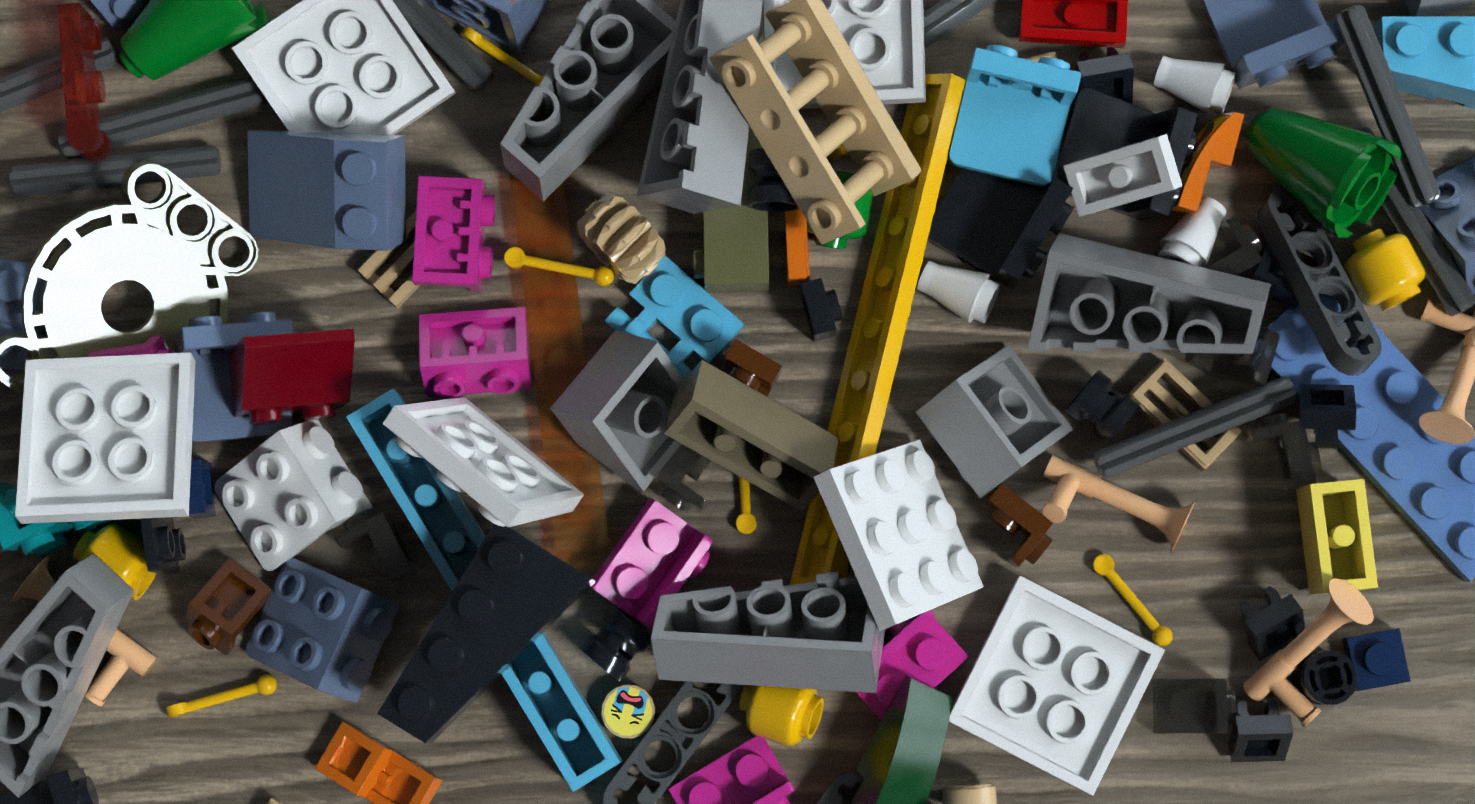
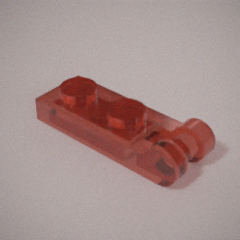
(81, 82)

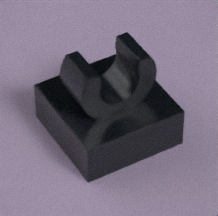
(1108, 74)
(1326, 411)
(1274, 625)
(1260, 736)

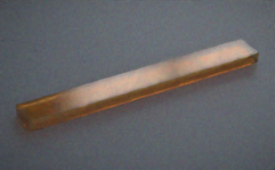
(557, 360)

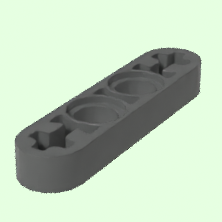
(1292, 228)
(683, 740)

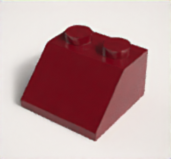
(291, 375)

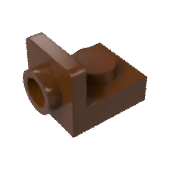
(751, 367)
(1015, 514)
(225, 607)

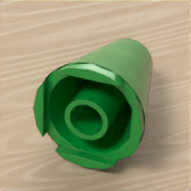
(183, 31)
(1324, 165)

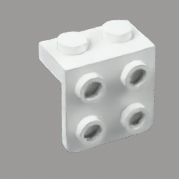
(290, 493)

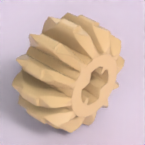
(621, 238)

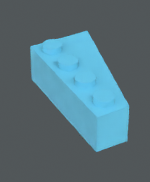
(1431, 55)

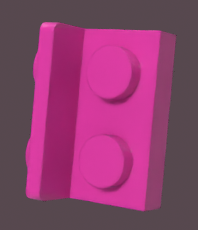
(452, 232)
(474, 352)
(651, 562)
(918, 650)
(739, 777)

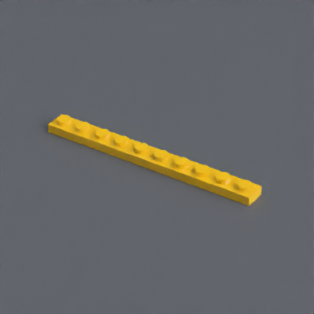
(883, 311)

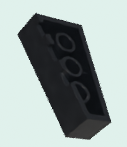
(483, 628)

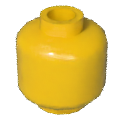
(1384, 269)
(121, 552)
(782, 713)

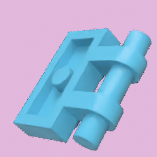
(684, 311)

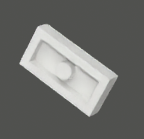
(1123, 175)

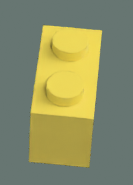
(1336, 535)

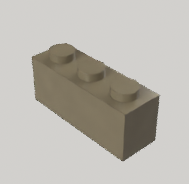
(750, 435)

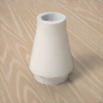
(1196, 82)
(1194, 234)
(960, 290)

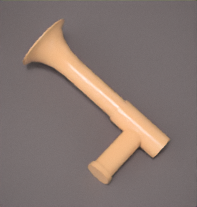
(1449, 420)
(1076, 479)
(1345, 606)
(124, 650)

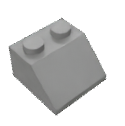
(622, 407)
(993, 420)

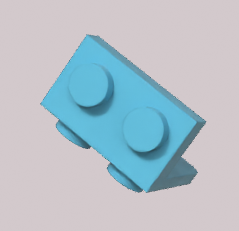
(1013, 115)

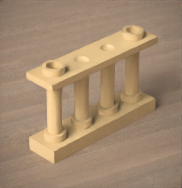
(845, 98)

